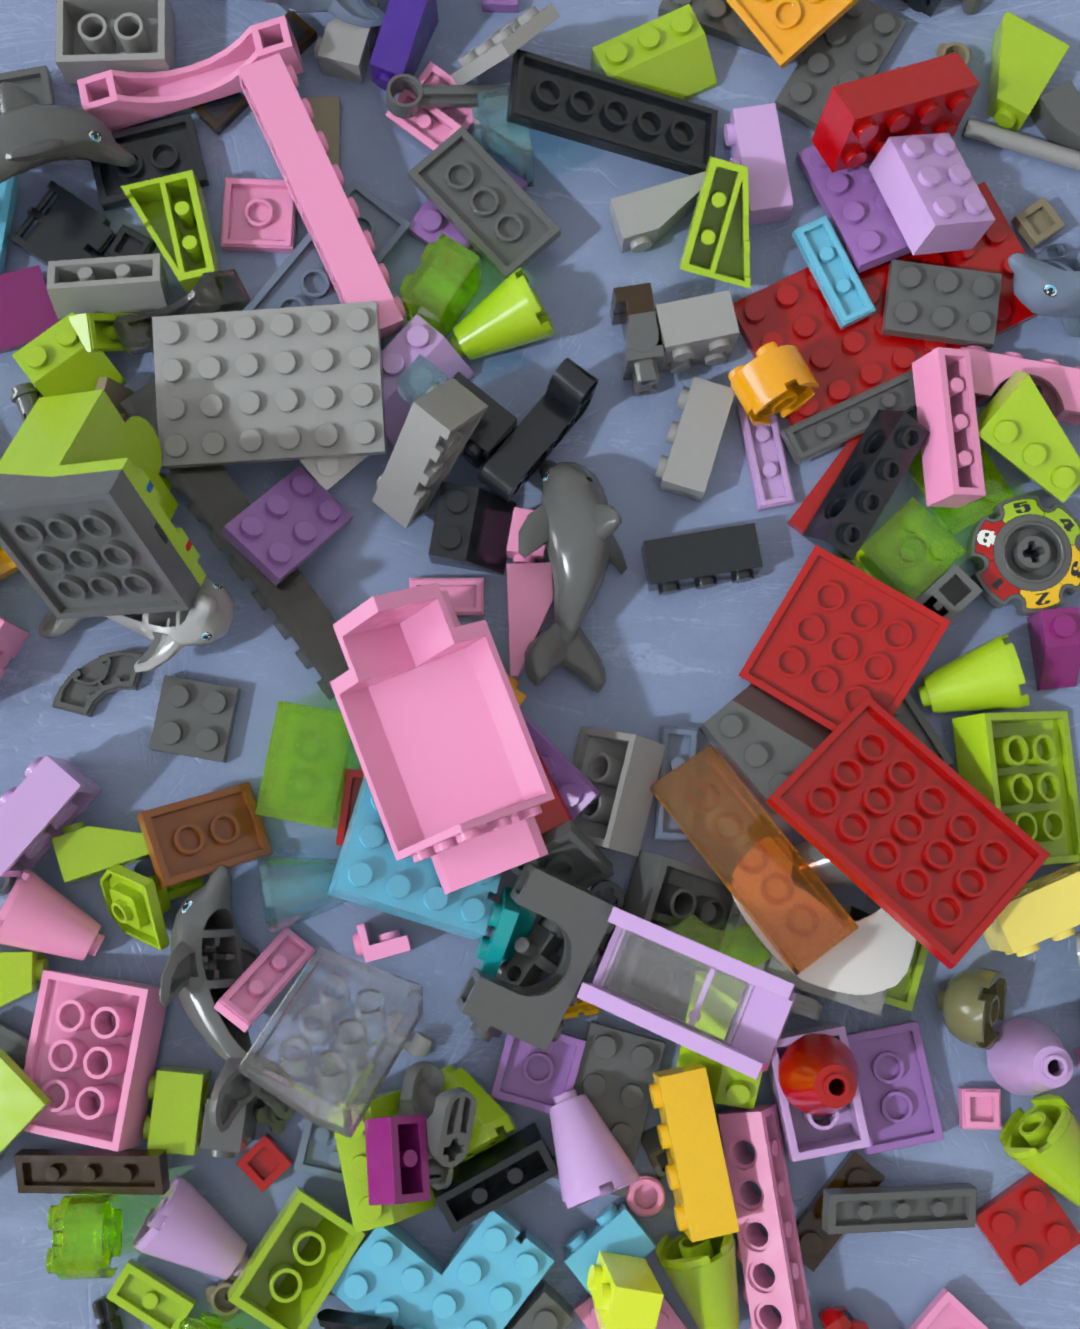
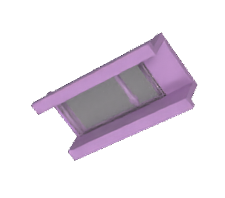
(691, 994)

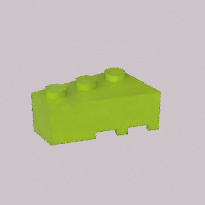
(178, 222)
(719, 227)
(1029, 437)

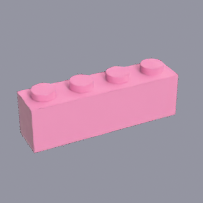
(949, 413)

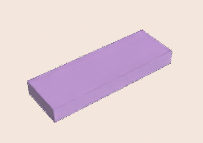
(766, 462)

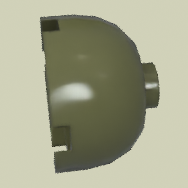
(973, 1005)

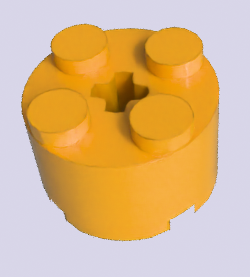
(773, 383)

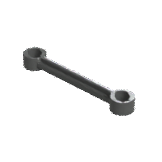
(431, 95)

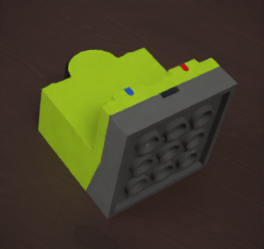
(93, 513)

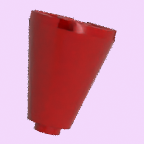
(818, 1074)

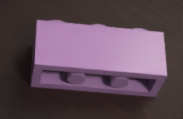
(759, 146)

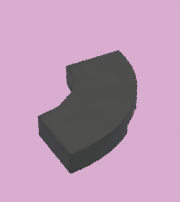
(97, 680)

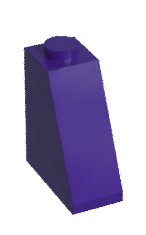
(402, 39)

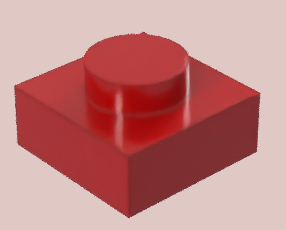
(265, 1162)

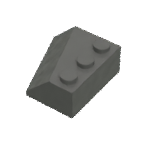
(763, 739)

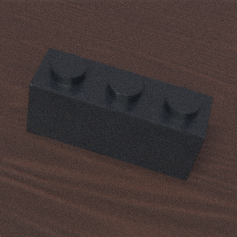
(702, 558)
(496, 1177)

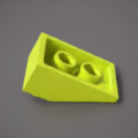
(624, 1292)

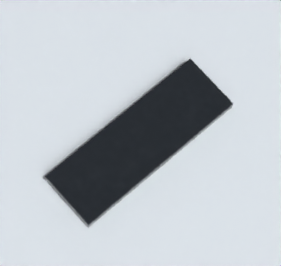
(610, 114)

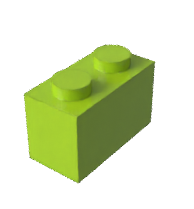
(177, 1109)

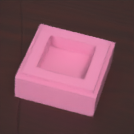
(979, 1108)

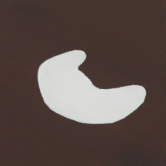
(862, 963)

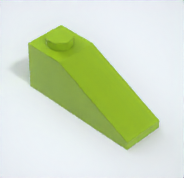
(92, 850)

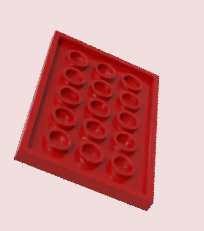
(908, 831)

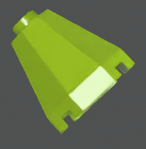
(490, 1116)

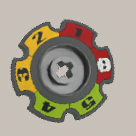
(1011, 578)

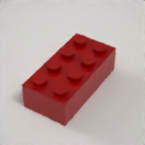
(898, 102)

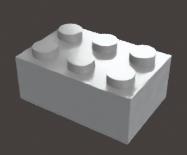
(113, 36)

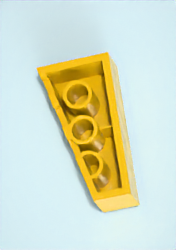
(694, 1152)

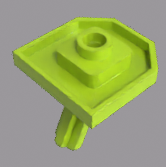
(139, 903)

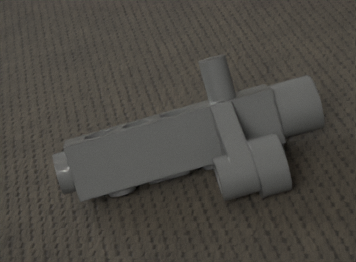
(532, 958)

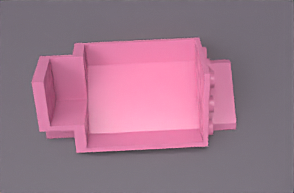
(440, 736)

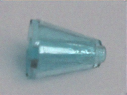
(295, 889)

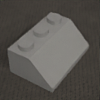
(623, 771)

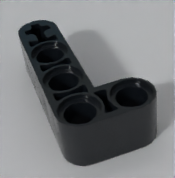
(540, 431)

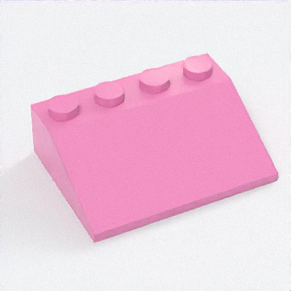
(94, 1057)

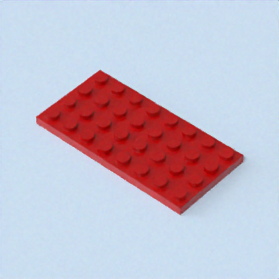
(859, 355)

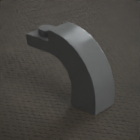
(1059, 116)

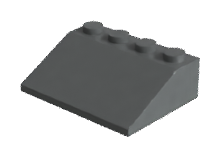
(671, 890)

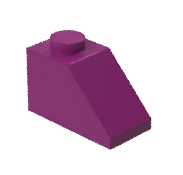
(1055, 647)

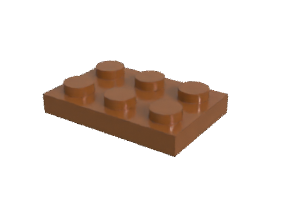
(203, 833)

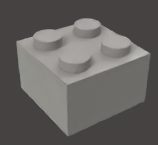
(697, 331)

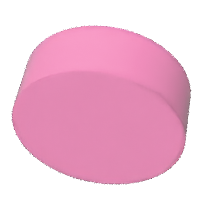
(646, 1196)

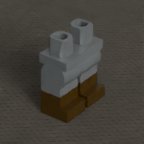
(641, 355)

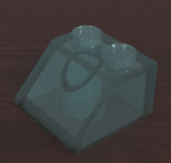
(503, 140)

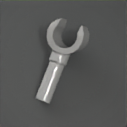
(419, 1045)

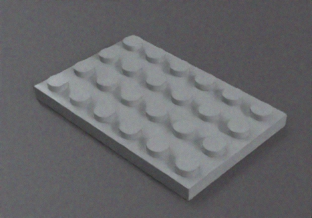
(269, 385)

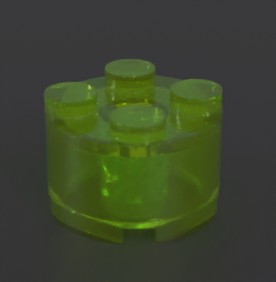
(84, 1236)

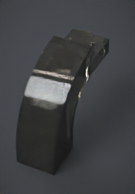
(213, 293)

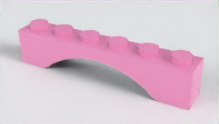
(137, 97)

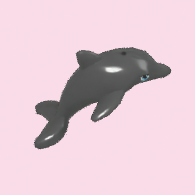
(50, 133)
(580, 543)
(201, 967)

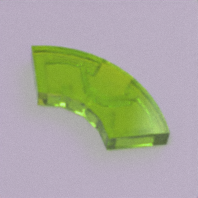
(736, 943)

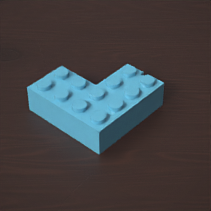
(410, 890)
(473, 1289)

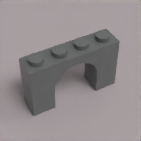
(537, 1010)

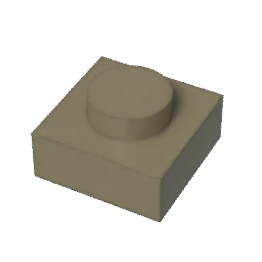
(1038, 223)

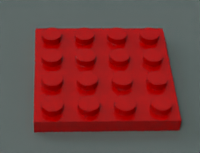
(841, 641)

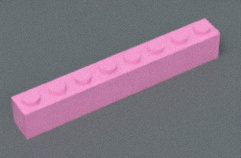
(318, 189)

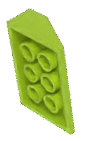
(1025, 771)

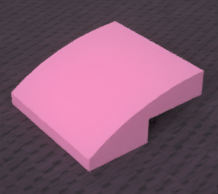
(433, 124)

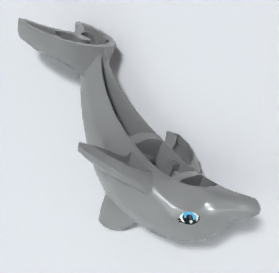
(170, 631)

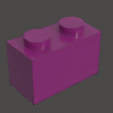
(397, 1159)

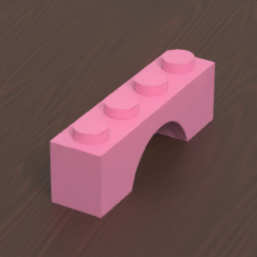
(1058, 383)

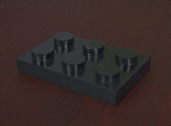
(159, 151)

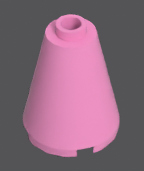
(46, 921)

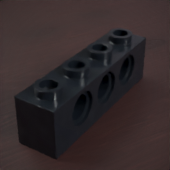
(866, 483)

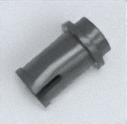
(25, 397)

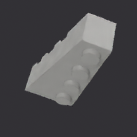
(427, 450)

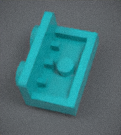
(507, 924)

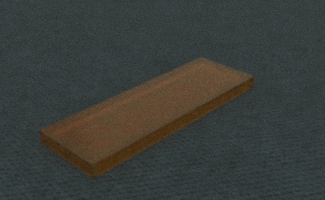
(754, 859)

